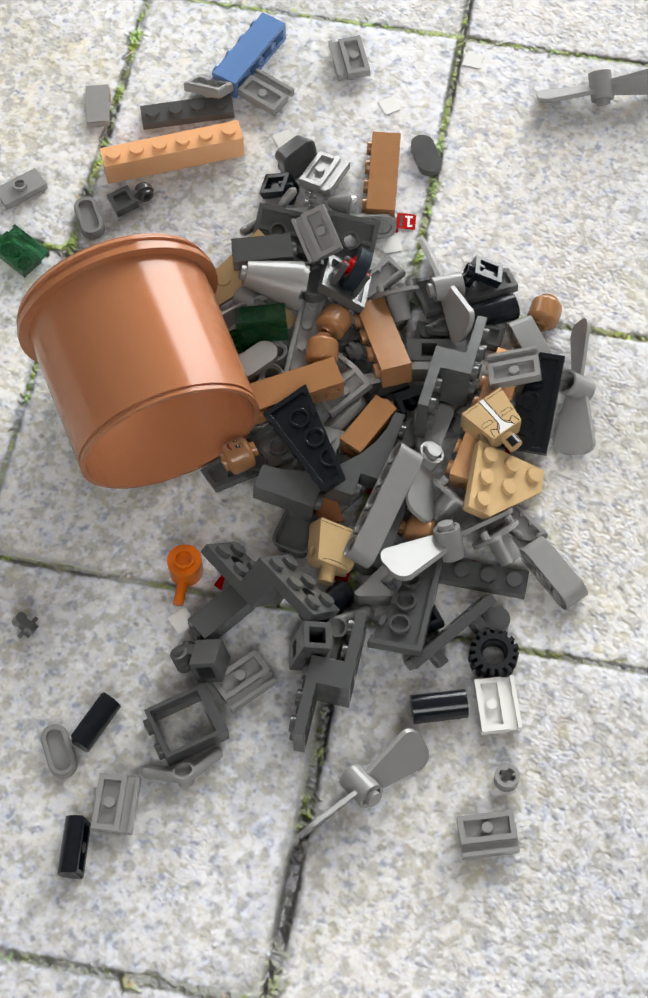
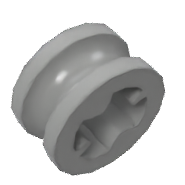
(509, 785)

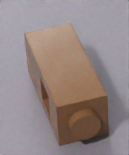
(367, 426)

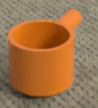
(184, 569)

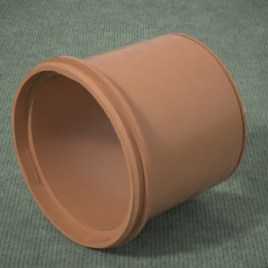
(138, 359)

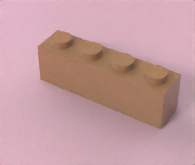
(382, 172)
(383, 344)
(321, 379)

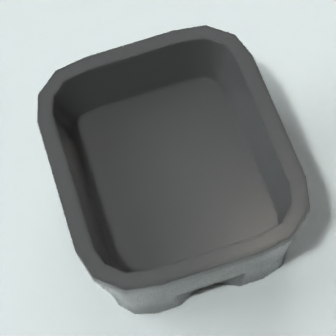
(296, 155)
(293, 533)

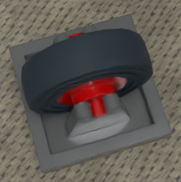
(347, 279)

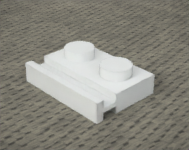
(497, 705)

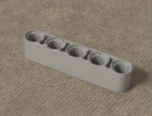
(383, 505)

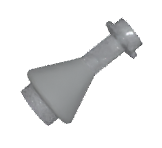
(342, 202)

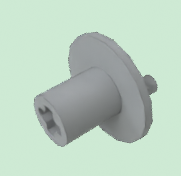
(397, 300)
(448, 501)
(500, 541)

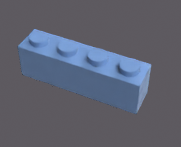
(251, 51)

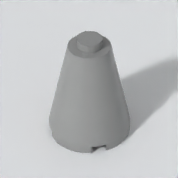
(277, 280)

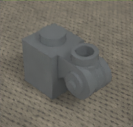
(205, 658)

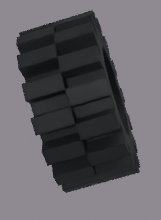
(498, 640)

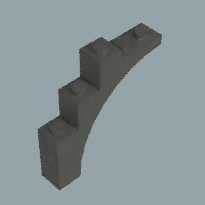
(299, 493)

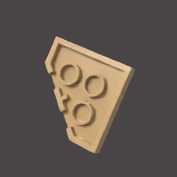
(498, 481)

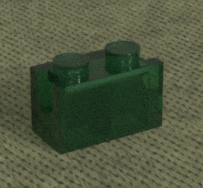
(261, 323)

